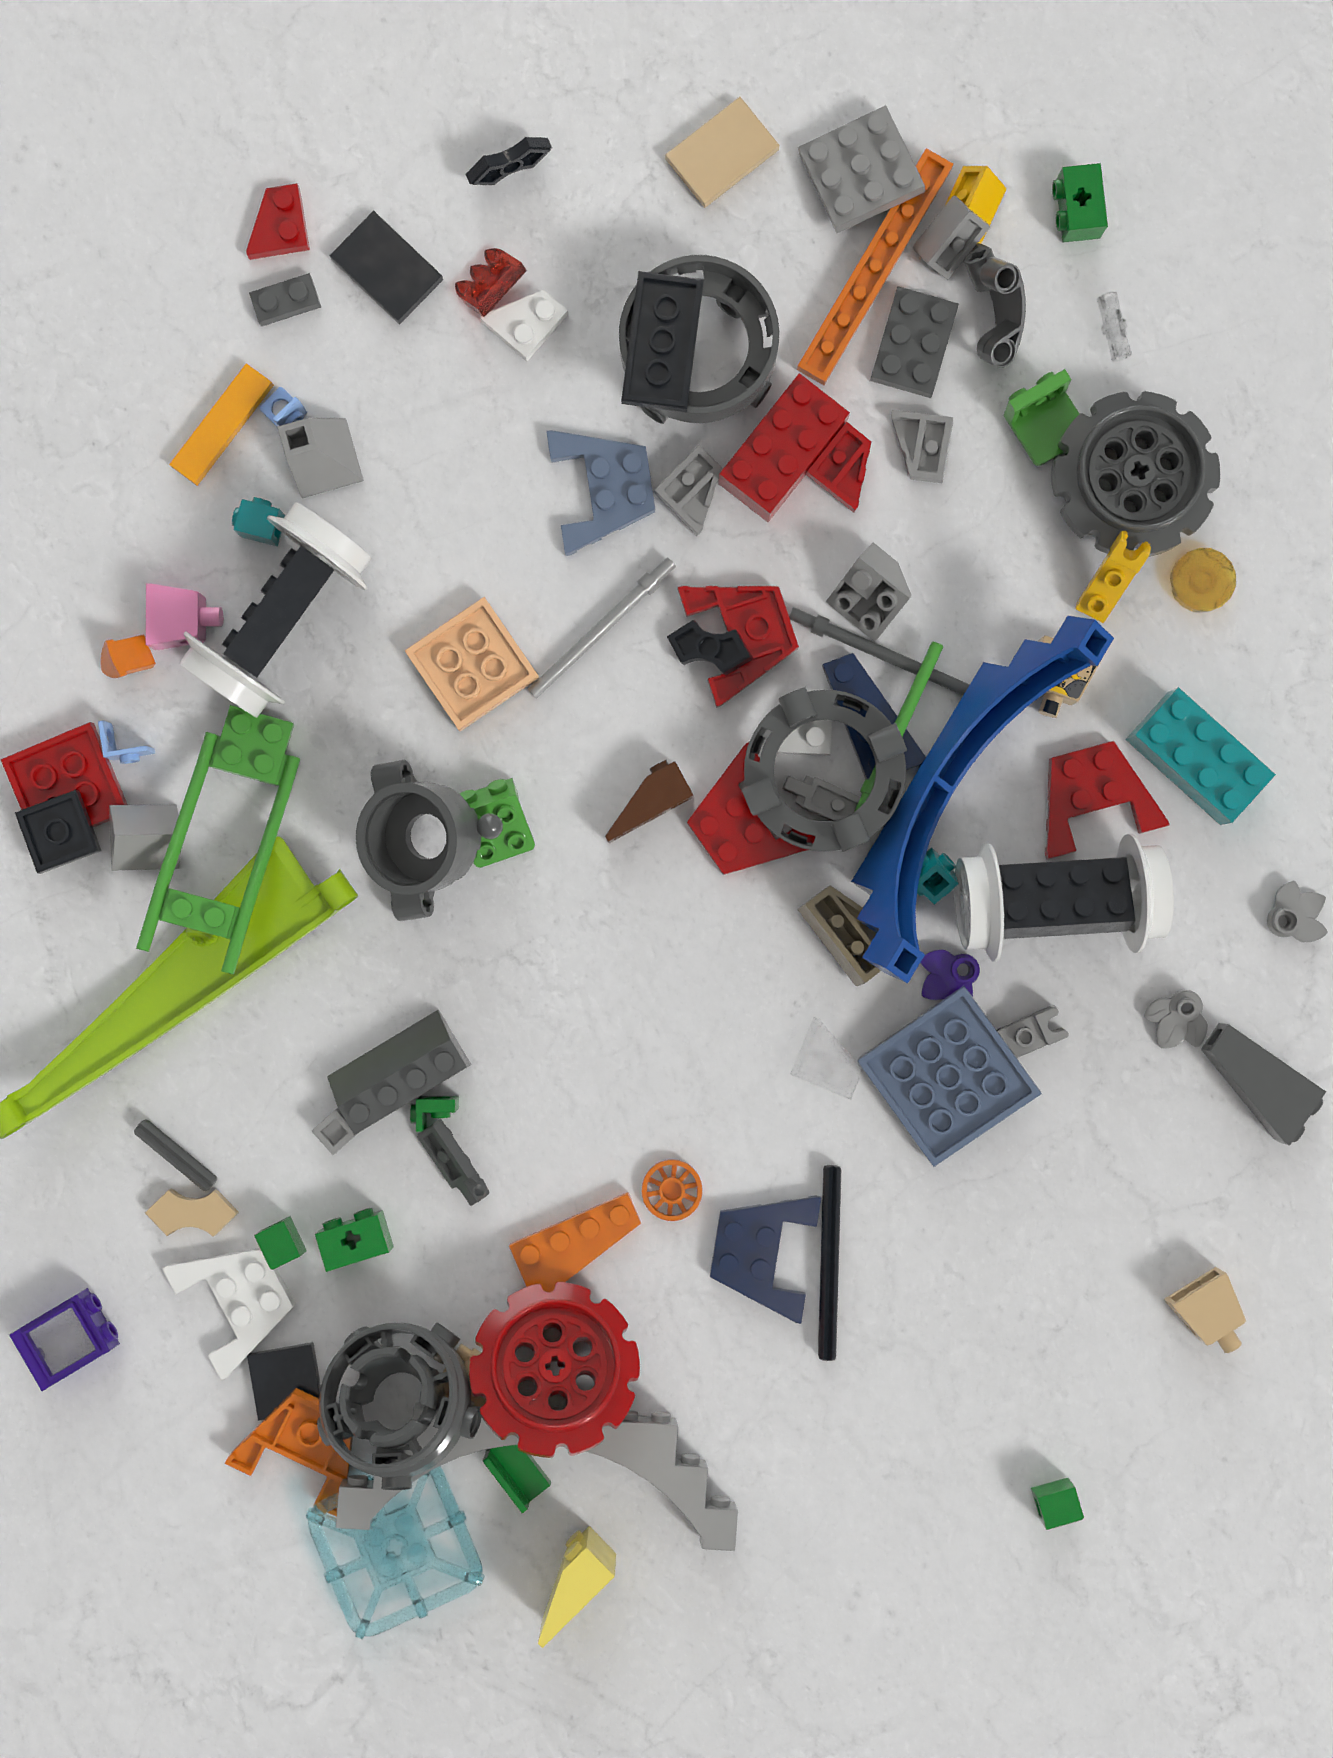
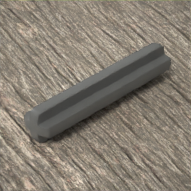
(175, 1155)

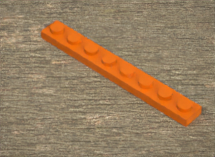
(872, 272)

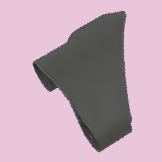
(1009, 304)

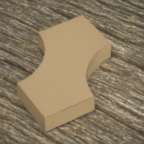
(177, 1212)

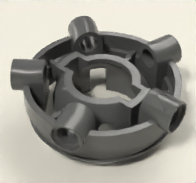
(374, 1365)

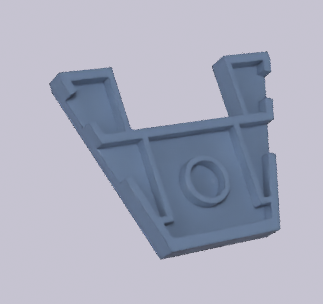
(616, 481)

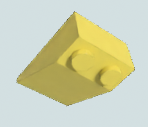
(582, 1574)

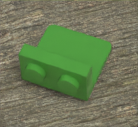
(1042, 416)
(502, 800)

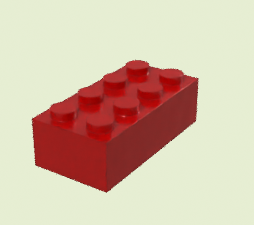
(783, 447)

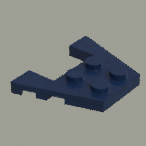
(749, 1248)

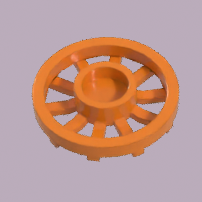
(672, 1190)

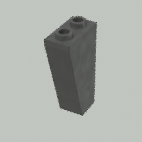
(1267, 1085)

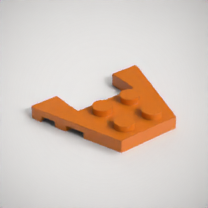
(294, 1434)

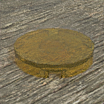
(1203, 580)

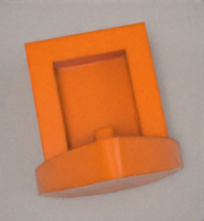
(126, 656)

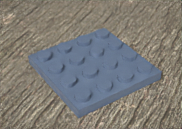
(949, 1076)

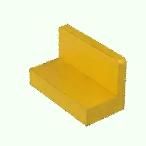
(979, 191)

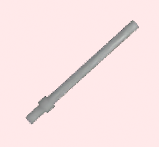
(647, 585)

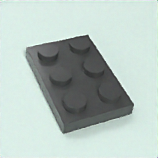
(914, 342)

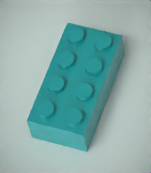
(1200, 757)

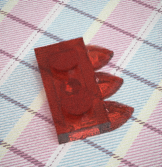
(490, 281)

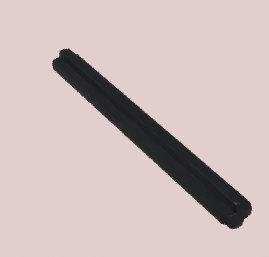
(829, 1263)

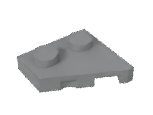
(923, 443)
(691, 488)

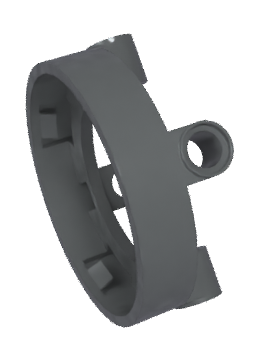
(740, 297)
(805, 707)

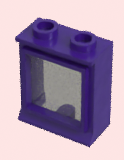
(65, 1339)

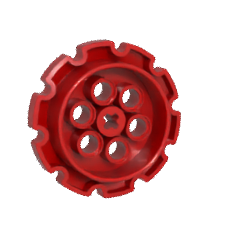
(530, 1418)

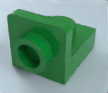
(436, 1105)

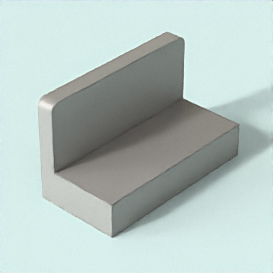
(950, 237)

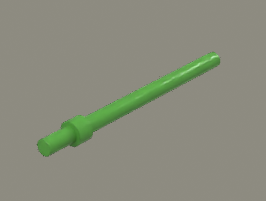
(908, 707)

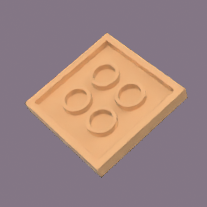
(472, 664)

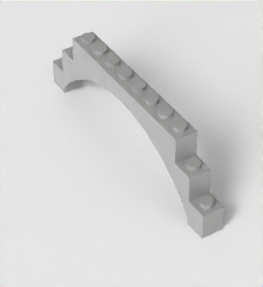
(638, 1444)

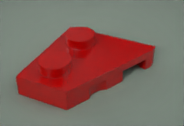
(279, 224)
(843, 466)

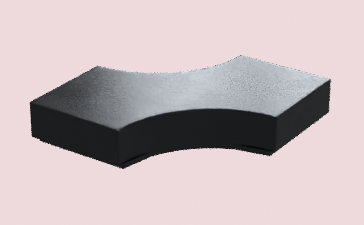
(495, 167)
(723, 650)

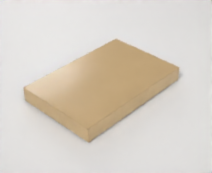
(722, 152)

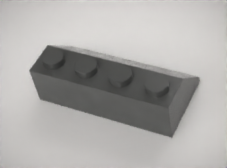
(397, 1072)

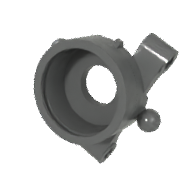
(386, 842)

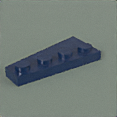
(849, 676)

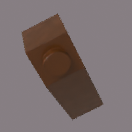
(655, 796)

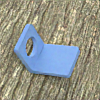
(290, 413)
(109, 749)

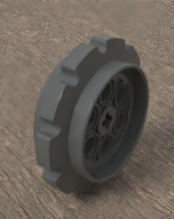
(1168, 435)

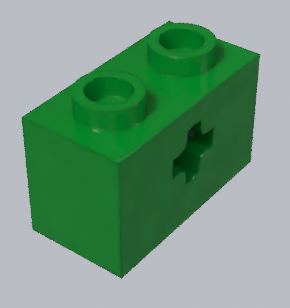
(1086, 186)
(339, 1252)

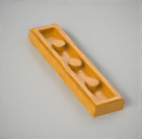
(221, 424)

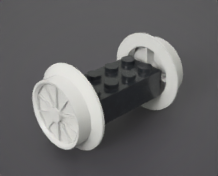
(285, 601)
(1064, 897)

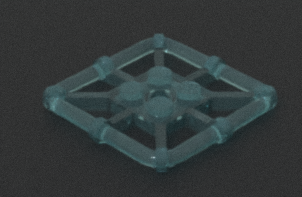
(389, 1569)

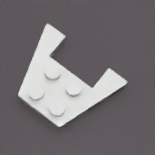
(248, 1293)

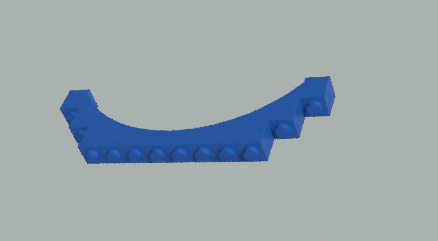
(988, 705)

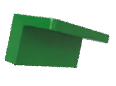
(516, 1474)

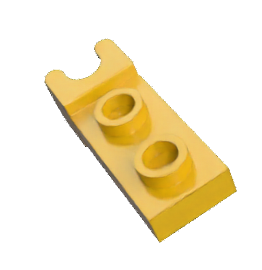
(1112, 578)

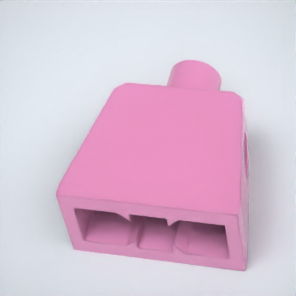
(174, 611)

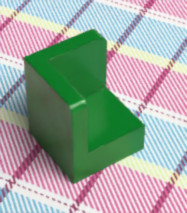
(280, 1243)
(1057, 1503)

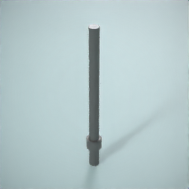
(821, 626)

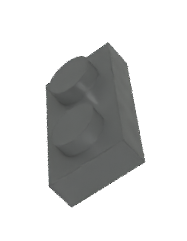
(285, 299)

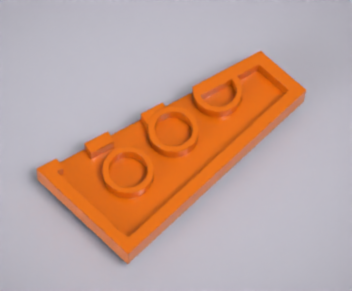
(572, 1244)

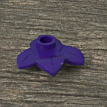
(944, 976)

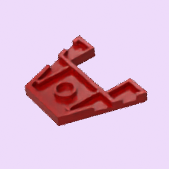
(761, 621)
(1090, 782)
(731, 831)

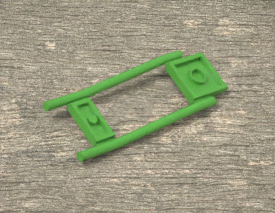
(247, 749)

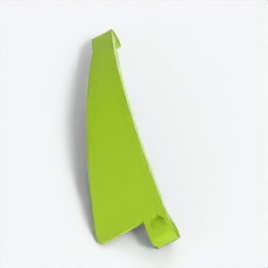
(184, 982)

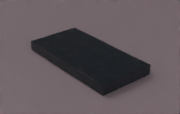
(662, 341)

